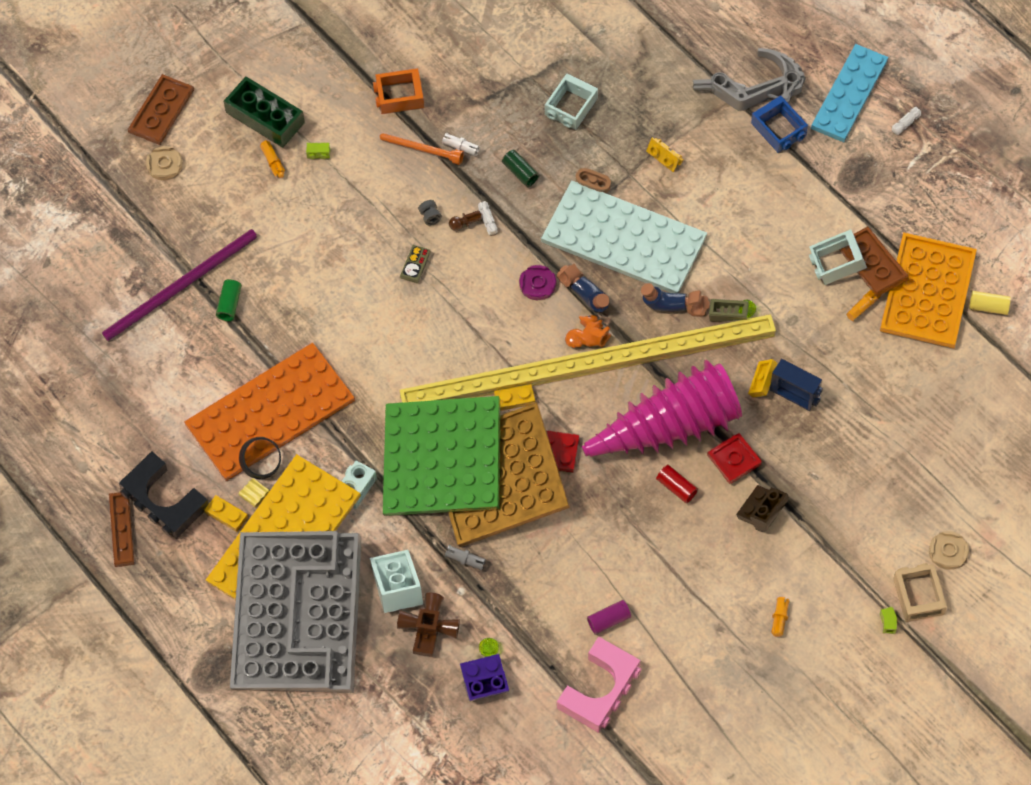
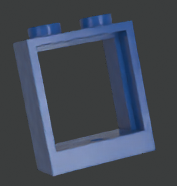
(770, 110)

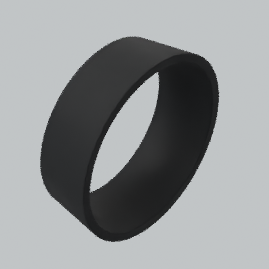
(242, 460)

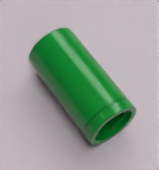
(228, 300)

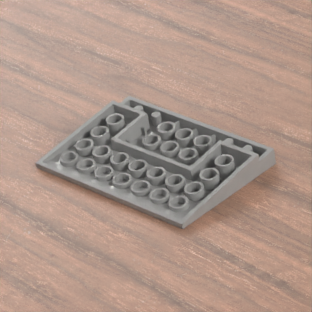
(296, 611)

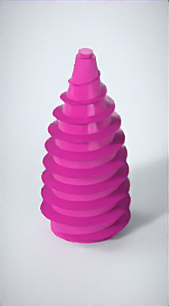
(672, 414)

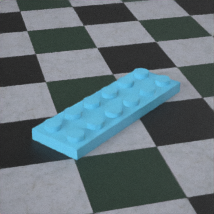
(849, 93)

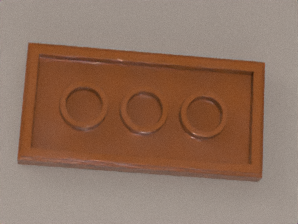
(161, 109)
(882, 269)

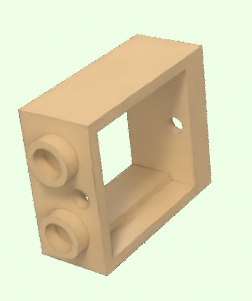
(922, 611)

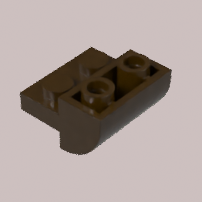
(762, 507)

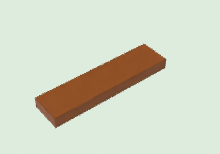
(121, 530)

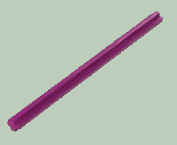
(179, 285)

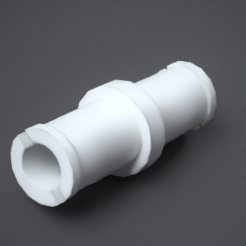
(461, 144)

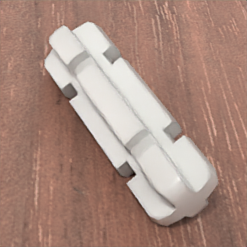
(906, 121)
(487, 218)

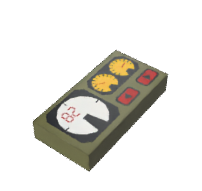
(415, 264)

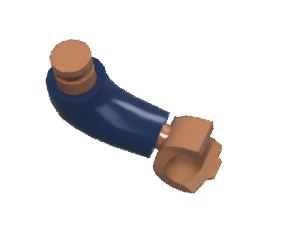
(588, 291)
(670, 302)

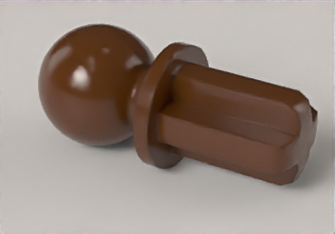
(456, 223)

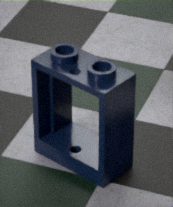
(796, 385)

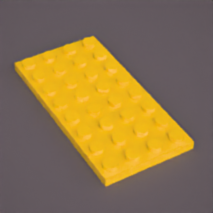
(298, 502)

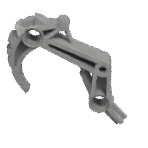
(742, 97)

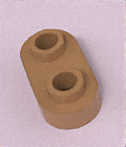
(593, 180)

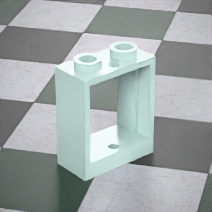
(577, 87)
(831, 245)

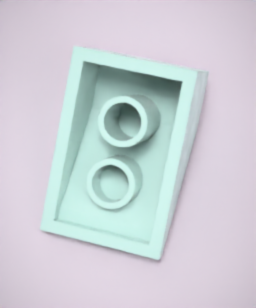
(396, 581)

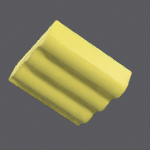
(253, 492)

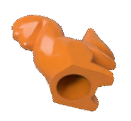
(591, 335)

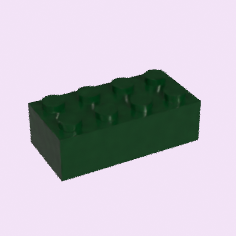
(264, 111)

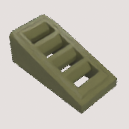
(721, 304)

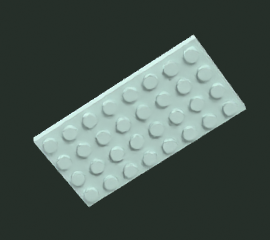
(624, 237)

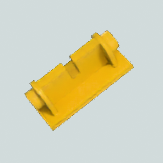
(662, 153)

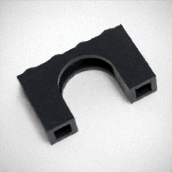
(174, 518)

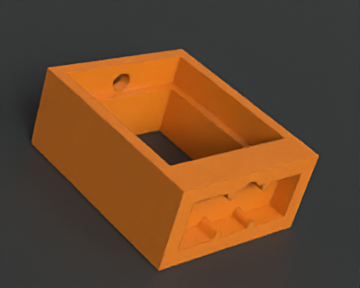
(402, 103)

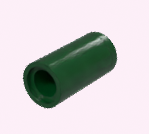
(520, 168)

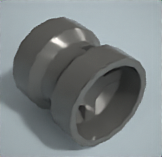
(430, 212)

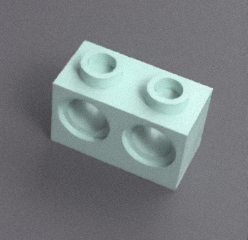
(362, 484)

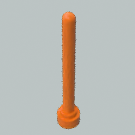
(454, 156)

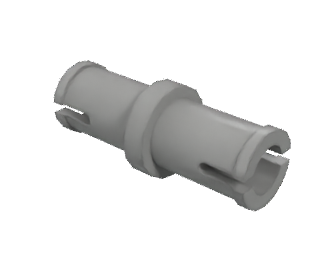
(465, 557)

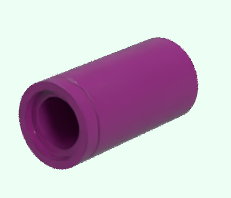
(608, 617)

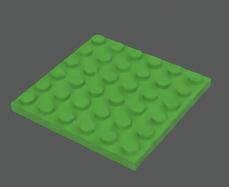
(442, 456)

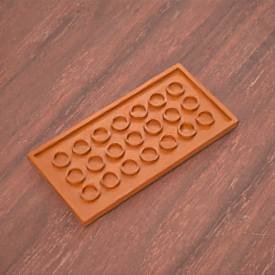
(272, 406)

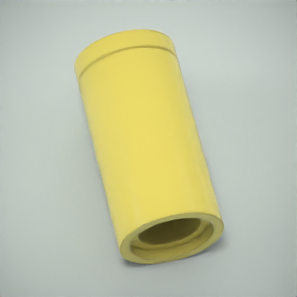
(990, 302)

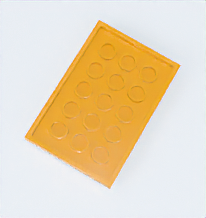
(934, 296)

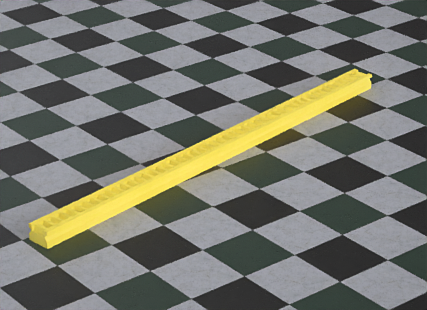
(595, 361)

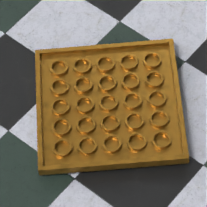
(528, 480)

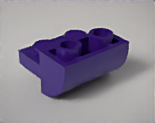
(484, 677)

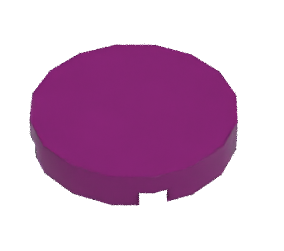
(537, 282)

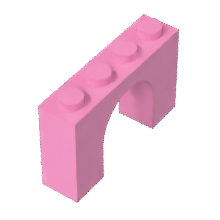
(596, 711)

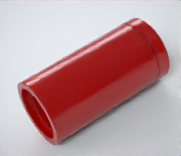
(677, 484)

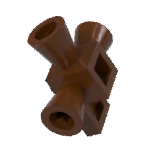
(428, 624)

